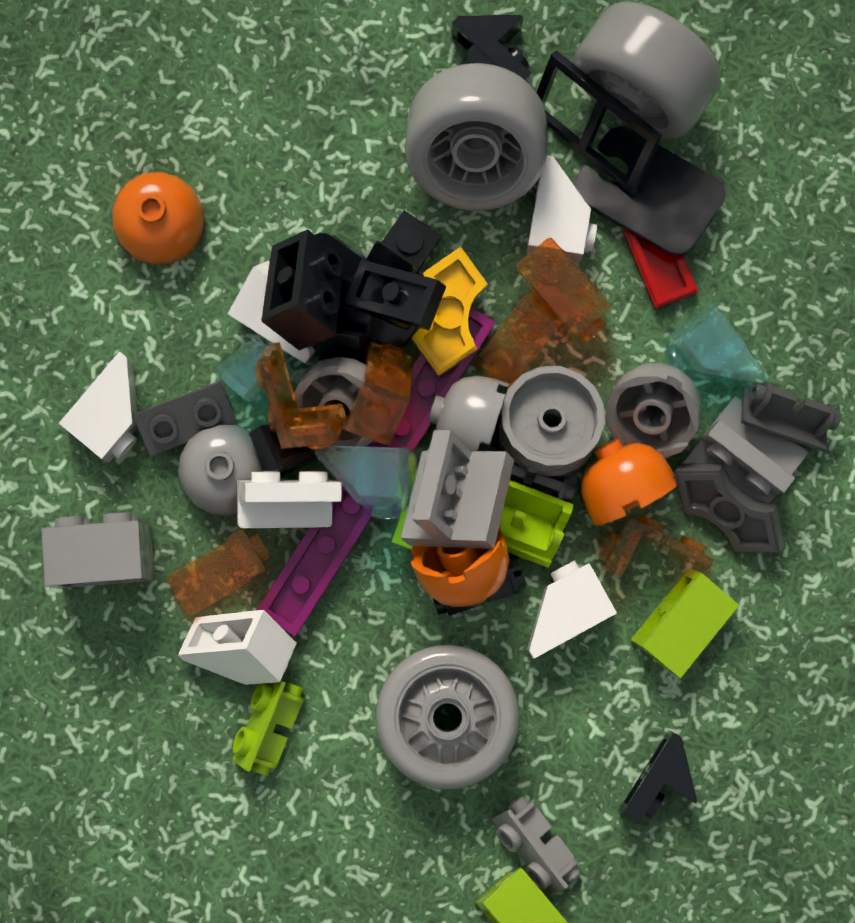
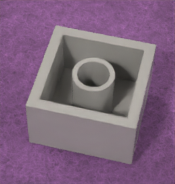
(99, 553)

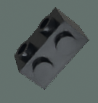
(303, 290)

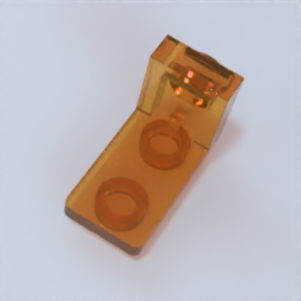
(565, 291)
(518, 340)
(382, 394)
(295, 426)
(619, 548)
(220, 572)

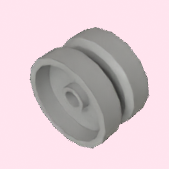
(556, 397)

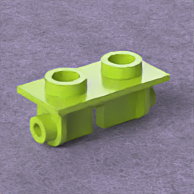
(256, 744)

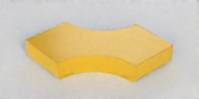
(449, 336)

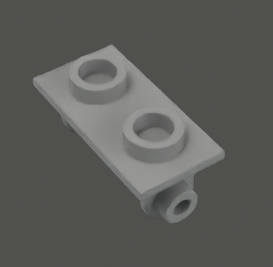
(547, 864)

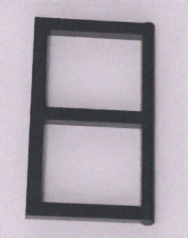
(604, 101)

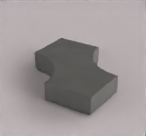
(747, 522)

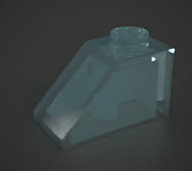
(713, 351)
(239, 373)
(374, 476)

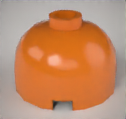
(158, 218)
(624, 479)
(461, 574)

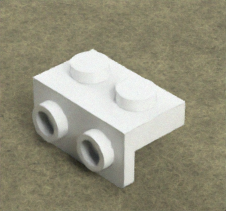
(286, 503)

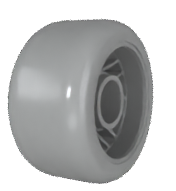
(650, 66)
(476, 137)
(447, 756)

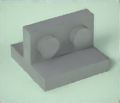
(753, 458)
(457, 495)

